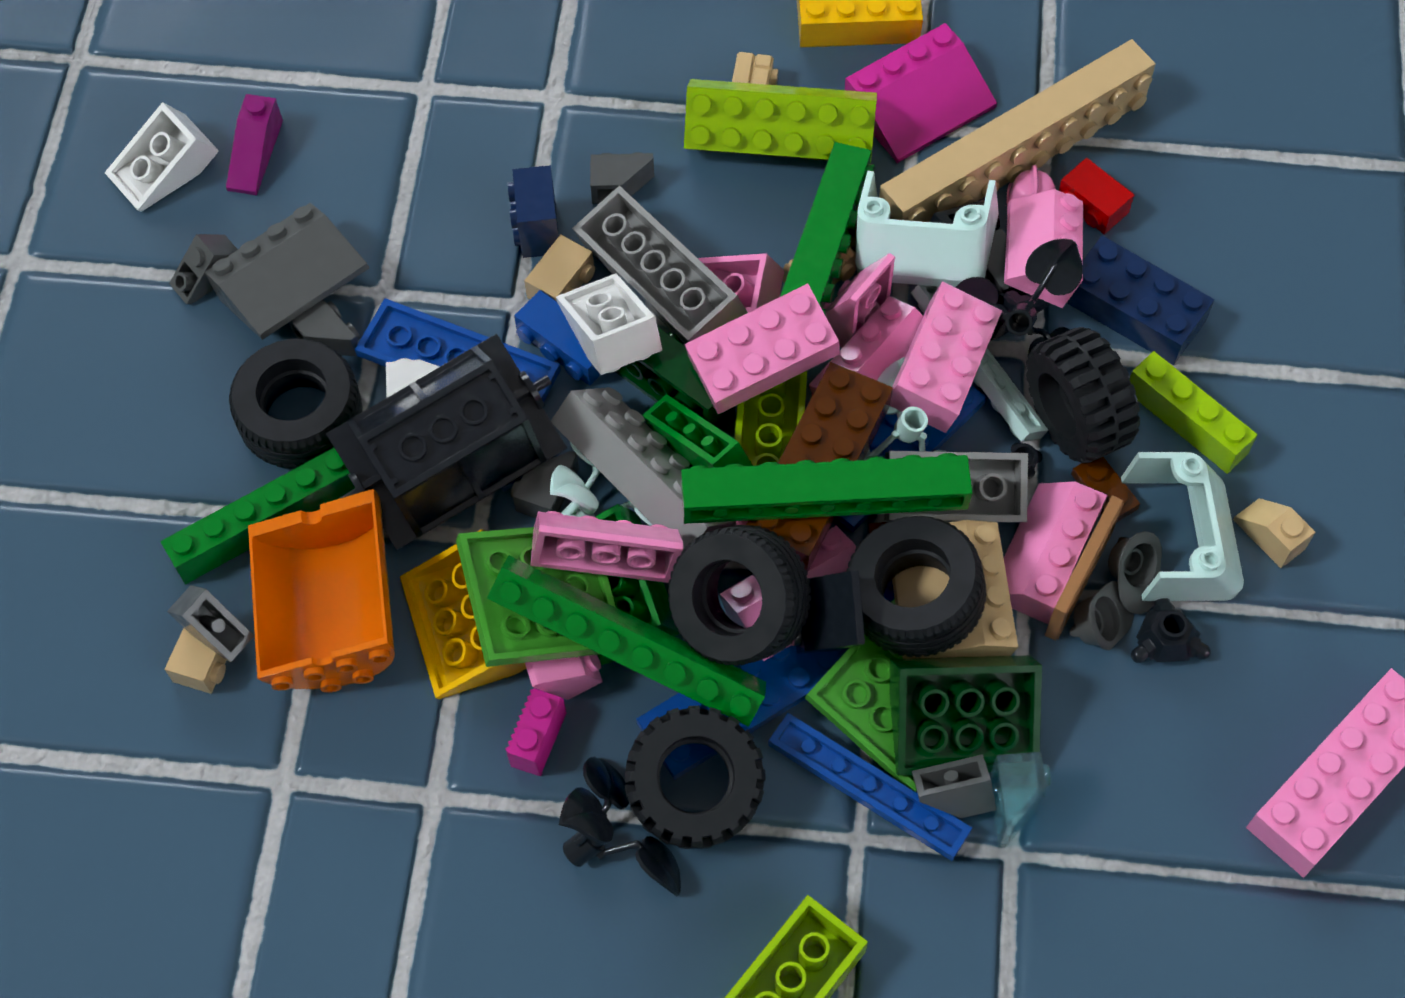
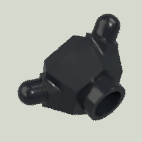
(1168, 636)

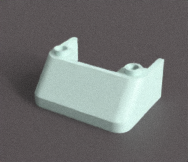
(926, 250)
(1215, 564)

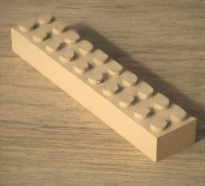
(1023, 136)

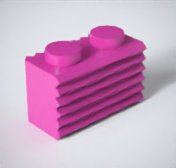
(536, 731)

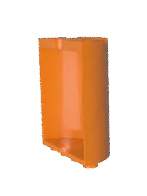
(322, 596)

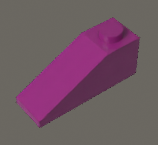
(253, 143)

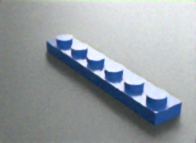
(869, 786)

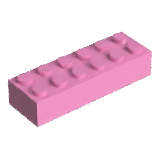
(1337, 779)

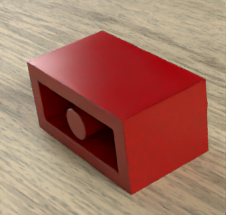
(1102, 196)

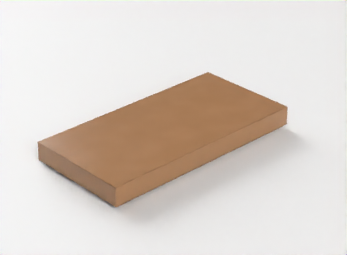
(1084, 568)

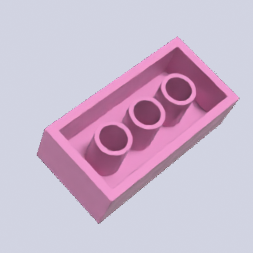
(763, 348)
(945, 355)

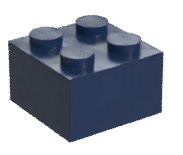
(533, 210)

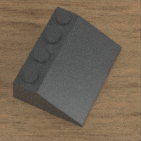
(285, 270)

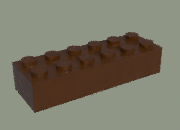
(834, 426)

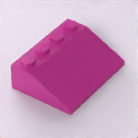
(923, 92)

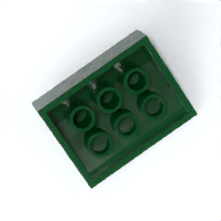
(963, 709)

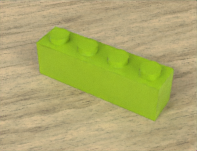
(1191, 412)

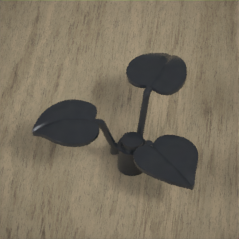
(1052, 266)
(587, 816)

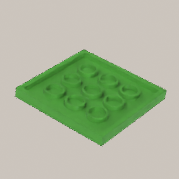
(503, 633)
(858, 702)

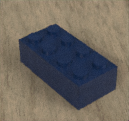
(1140, 300)

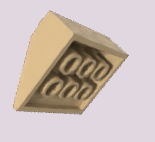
(996, 629)

